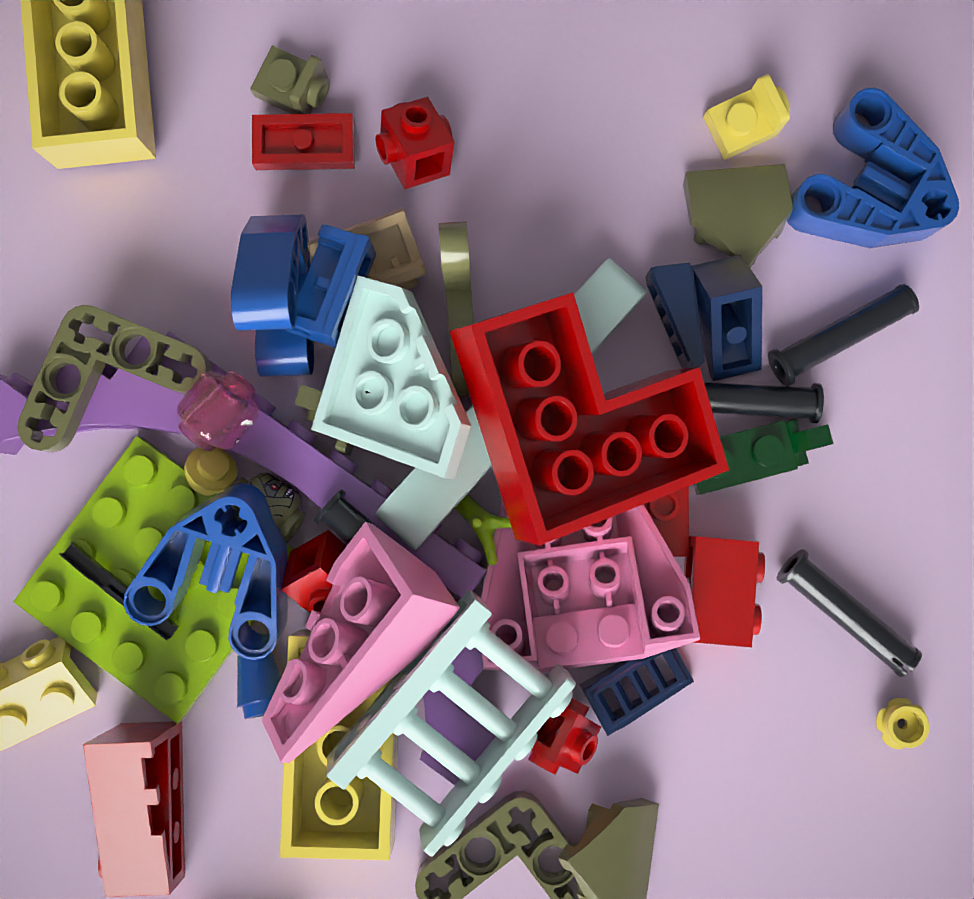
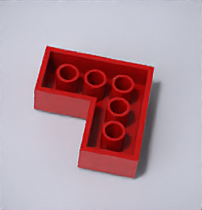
(561, 443)

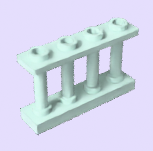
(396, 712)

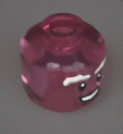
(217, 410)

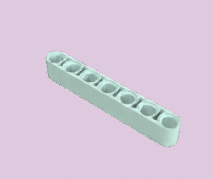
(428, 499)

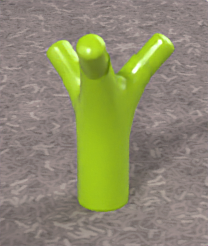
(483, 524)

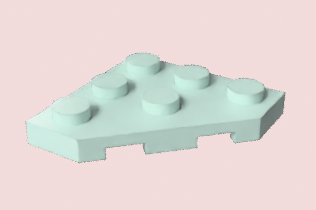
(411, 399)

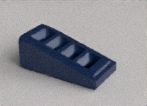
(676, 302)
(647, 700)

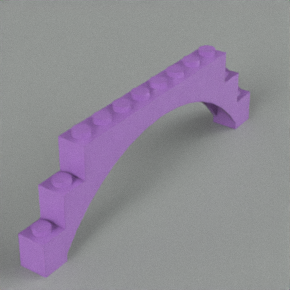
(135, 403)

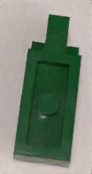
(765, 453)

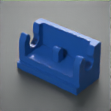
(330, 283)

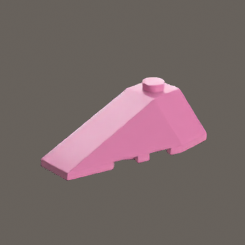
(371, 627)

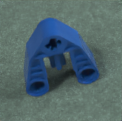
(896, 196)
(265, 292)
(179, 554)

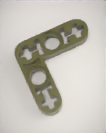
(457, 283)
(90, 358)
(508, 844)

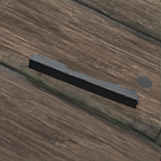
(109, 583)

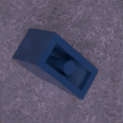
(729, 316)

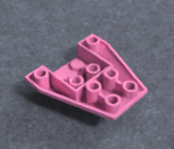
(589, 595)

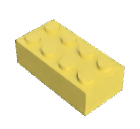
(88, 81)
(321, 816)

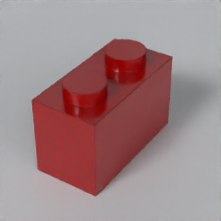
(724, 589)

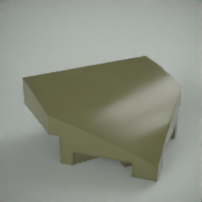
(738, 207)
(614, 851)

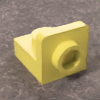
(748, 118)

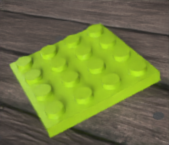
(120, 531)

